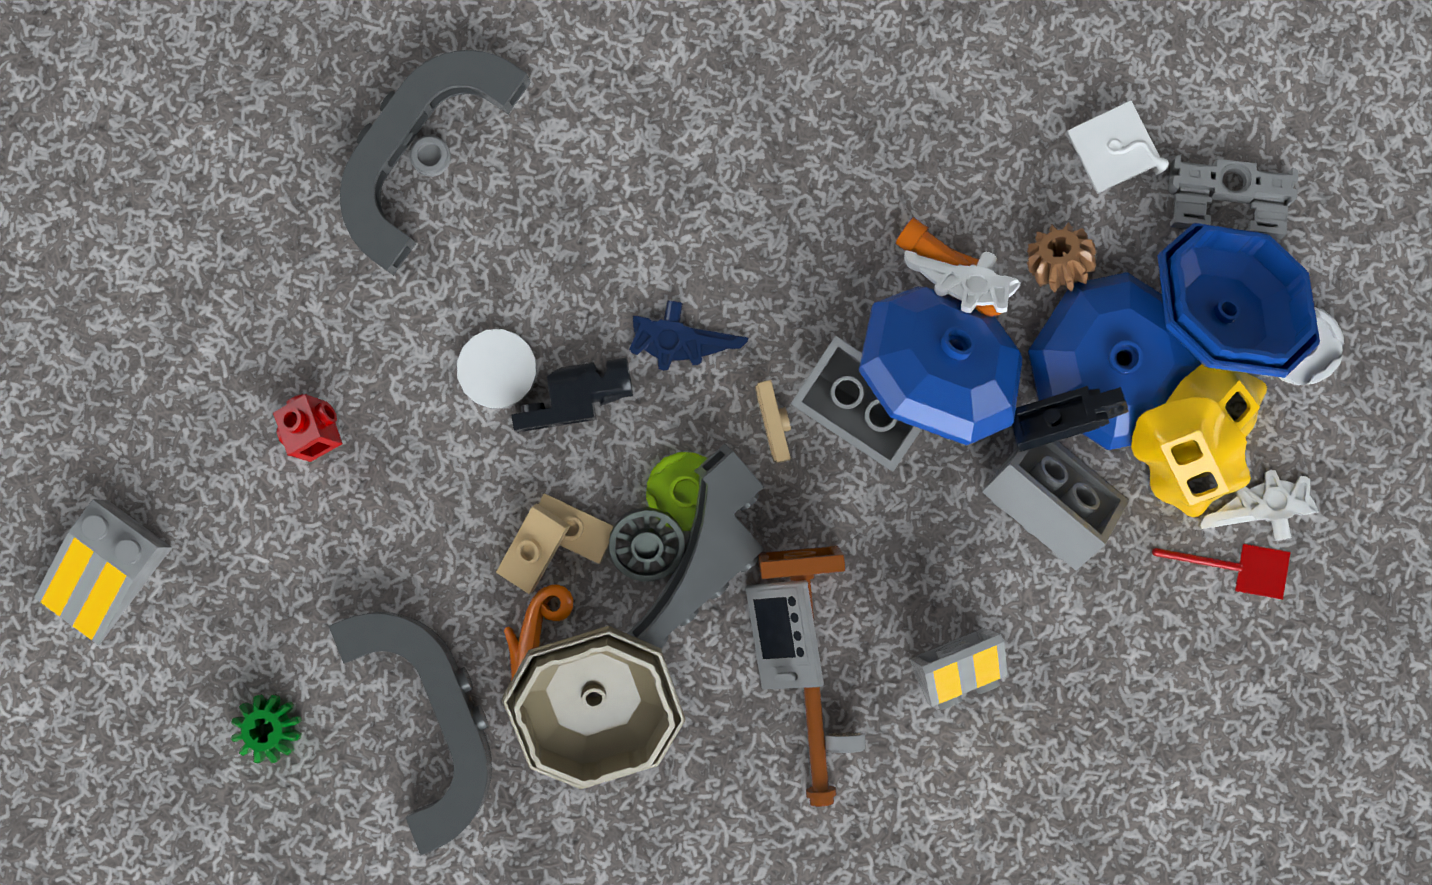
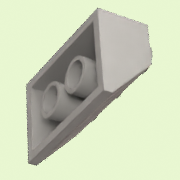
(848, 407)
(1058, 500)

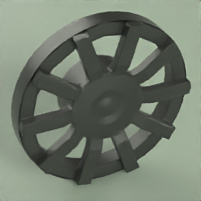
(646, 544)

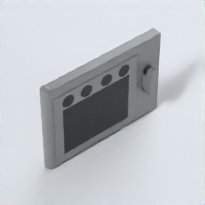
(784, 635)

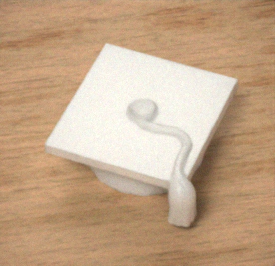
(1115, 147)

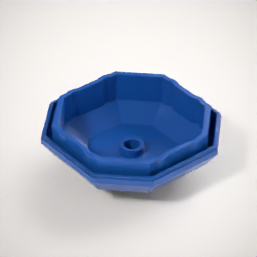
(1237, 300)
(1082, 346)
(941, 365)

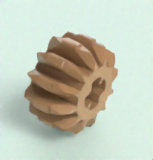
(1061, 257)

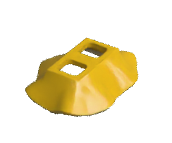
(1220, 387)
(1221, 447)

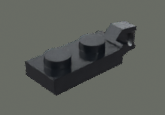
(1066, 415)

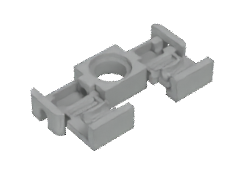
(1198, 180)

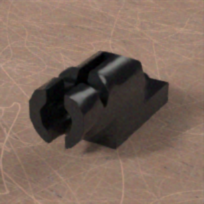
(573, 395)

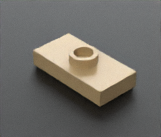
(774, 420)
(586, 535)
(533, 548)

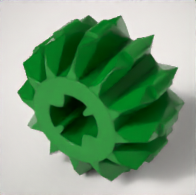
(277, 740)

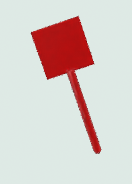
(1260, 569)

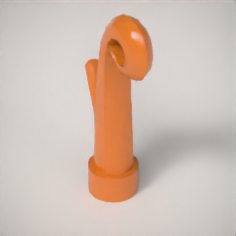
(918, 240)
(533, 620)

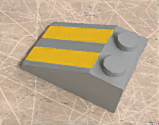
(100, 569)
(960, 667)

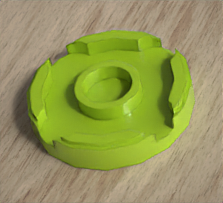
(666, 482)

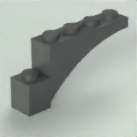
(715, 548)

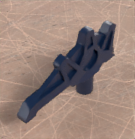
(675, 342)

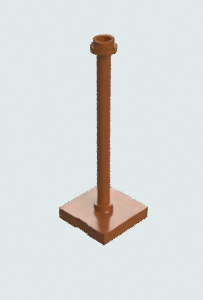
(802, 565)

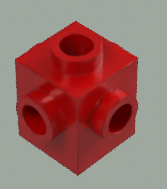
(307, 427)

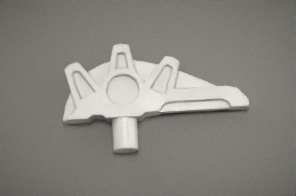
(970, 284)
(1269, 501)

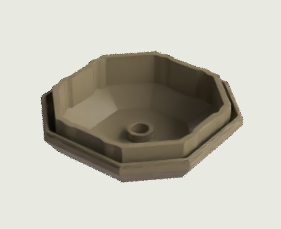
(601, 736)

